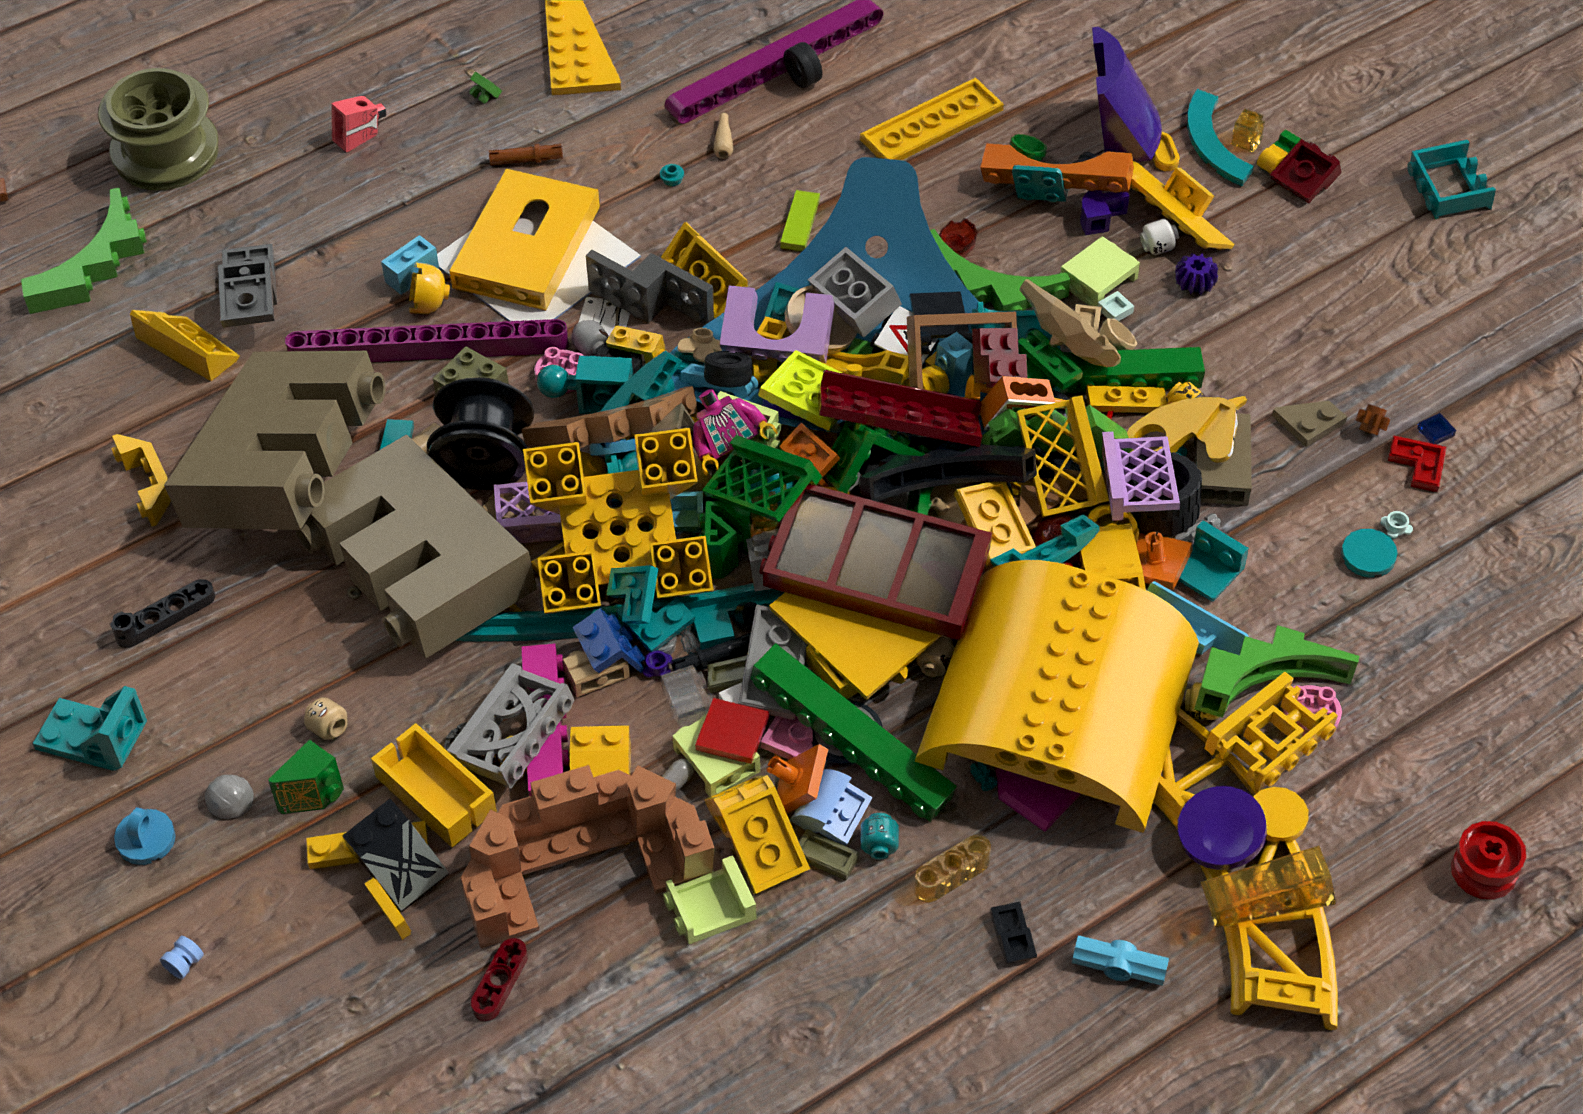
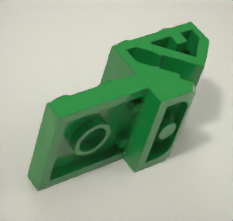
(725, 533)

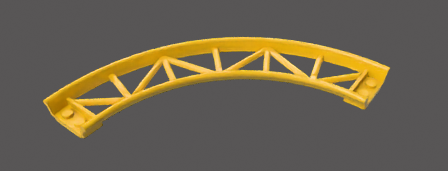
(1248, 984)

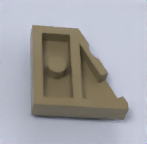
(1310, 420)

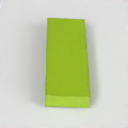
(800, 220)

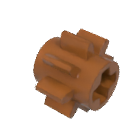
(1372, 419)

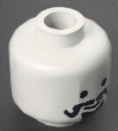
(1159, 237)

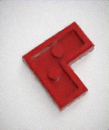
(1425, 458)

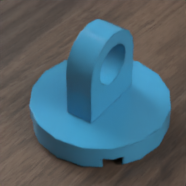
(144, 836)

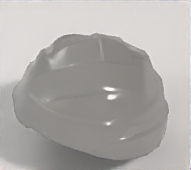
(229, 796)

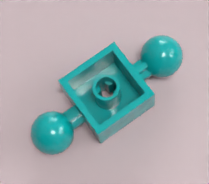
(594, 381)

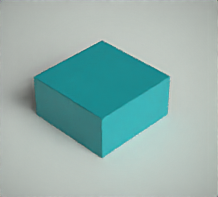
(713, 628)

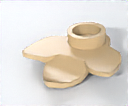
(700, 344)

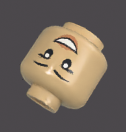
(325, 718)

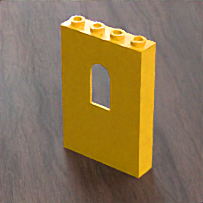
(517, 264)

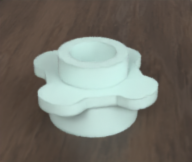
(1396, 524)

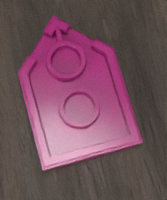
(1032, 798)

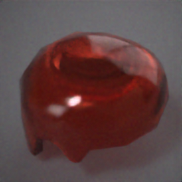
(959, 236)

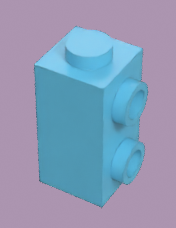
(956, 359)

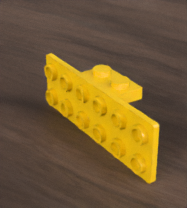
(1181, 201)

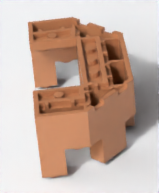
(572, 819)

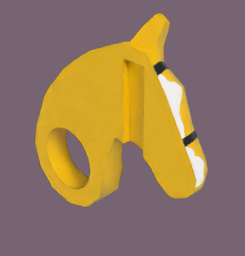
(1206, 418)

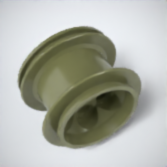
(159, 129)

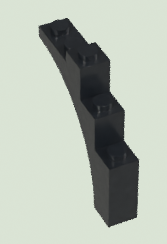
(944, 467)

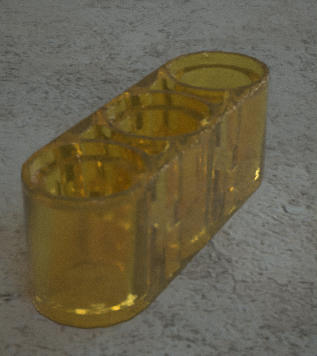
(947, 880)

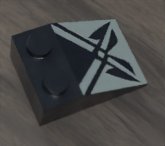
(395, 855)

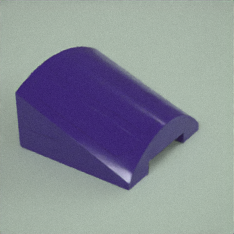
(1126, 110)

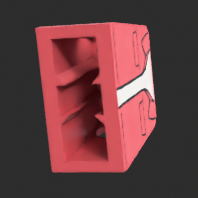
(355, 121)

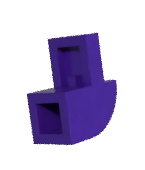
(1099, 208)

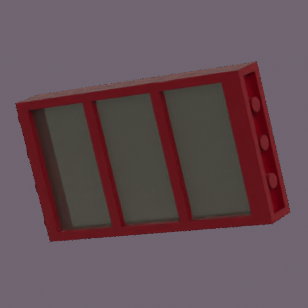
(877, 560)

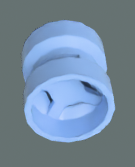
(181, 957)

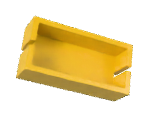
(434, 785)

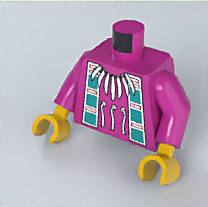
(720, 424)

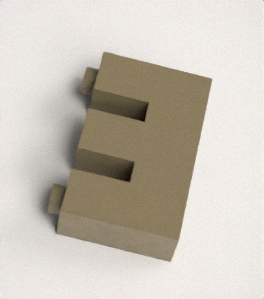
(274, 440)
(418, 547)

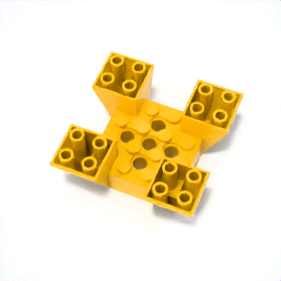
(663, 472)

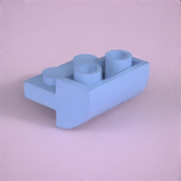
(835, 809)

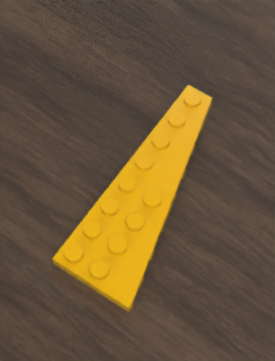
(576, 51)

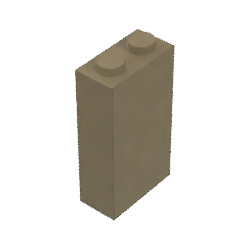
(1229, 480)

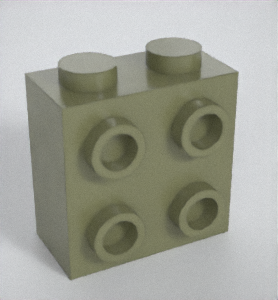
(469, 365)

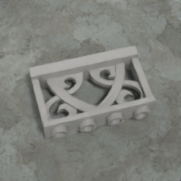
(522, 748)

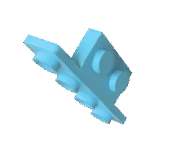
(1208, 627)

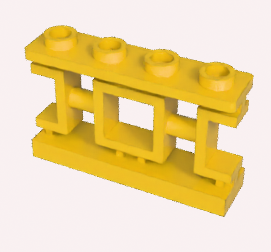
(1258, 713)

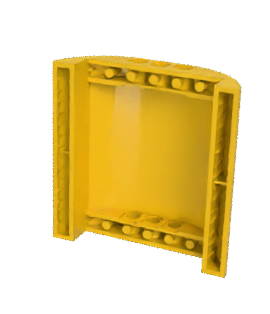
(1066, 683)

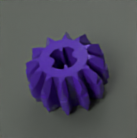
(1196, 273)

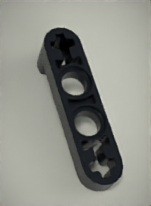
(126, 624)

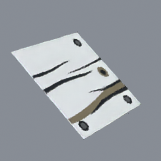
(604, 313)

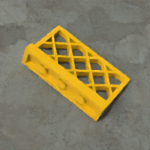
(1085, 451)

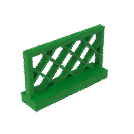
(771, 462)

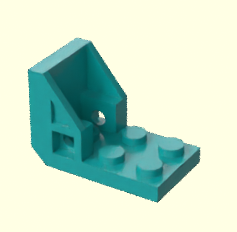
(94, 734)

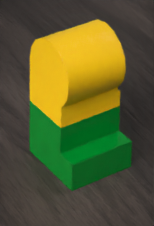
(1277, 152)

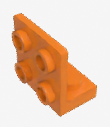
(807, 445)

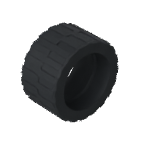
(1189, 489)

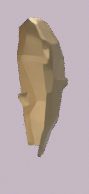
(1069, 328)

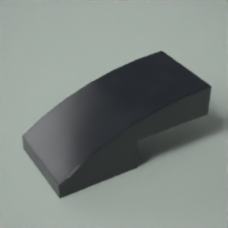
(1012, 933)

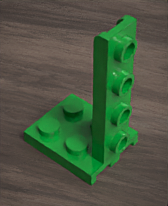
(854, 449)

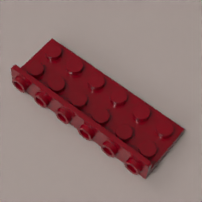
(900, 408)

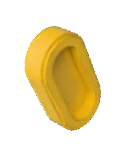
(1166, 155)

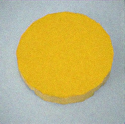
(1284, 813)

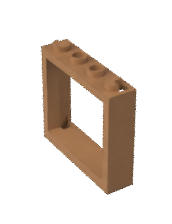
(914, 322)

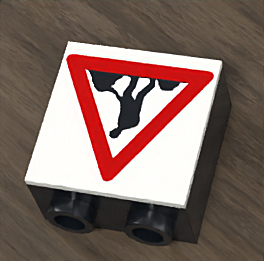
(894, 335)

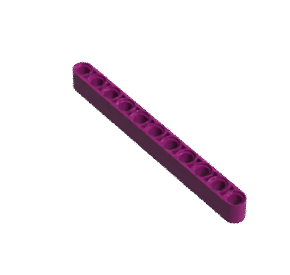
(769, 61)
(438, 340)

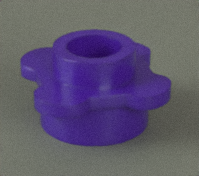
(657, 658)

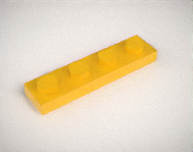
(332, 850)

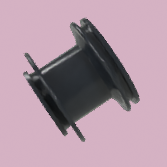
(480, 432)

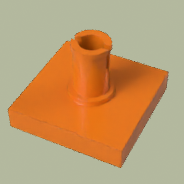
(1162, 558)
(799, 776)

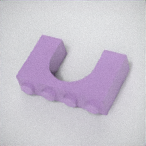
(810, 337)

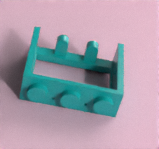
(1447, 155)

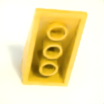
(601, 748)

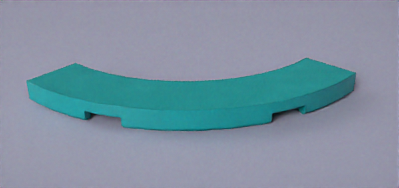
(1207, 143)

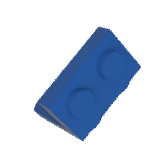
(607, 641)

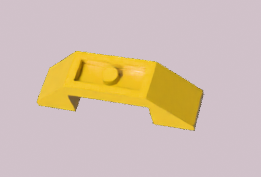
(137, 453)

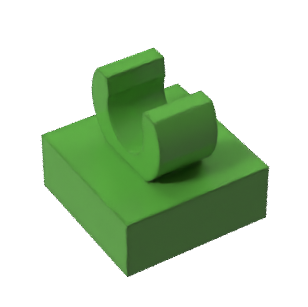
(484, 86)

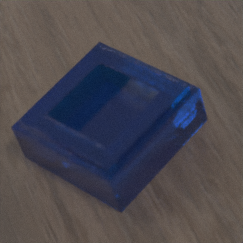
(1436, 429)

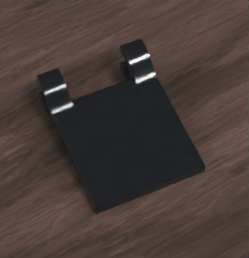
(938, 304)

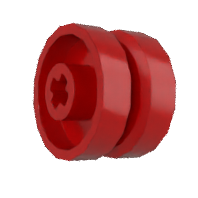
(1488, 860)

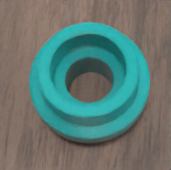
(672, 174)

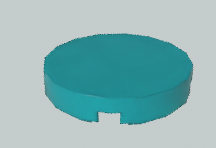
(1369, 553)

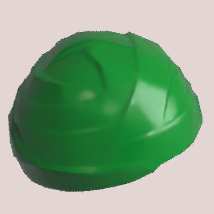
(1029, 146)

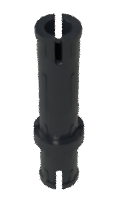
(702, 658)

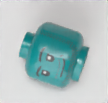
(879, 836)

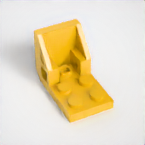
(759, 832)

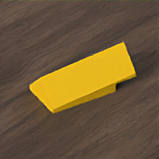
(699, 258)
(183, 342)

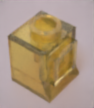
(1248, 130)

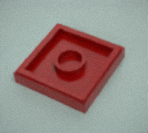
(732, 730)

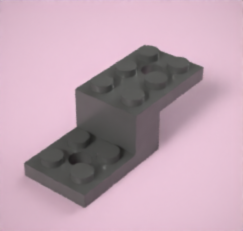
(247, 285)
(650, 287)

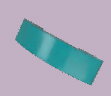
(1074, 537)

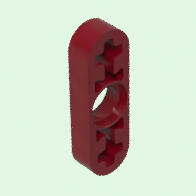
(499, 992)

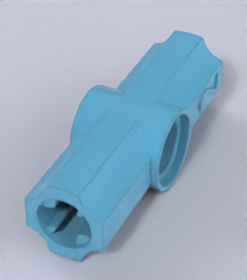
(1120, 960)

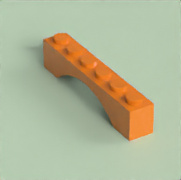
(1105, 172)

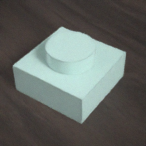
(1116, 306)

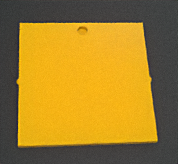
(854, 644)

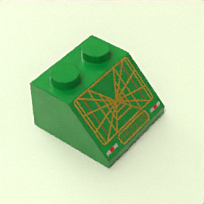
(306, 781)

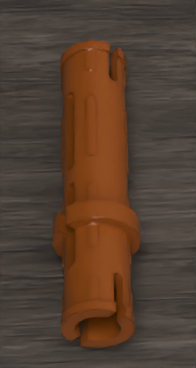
(526, 154)

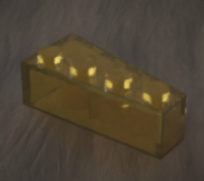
(1270, 888)

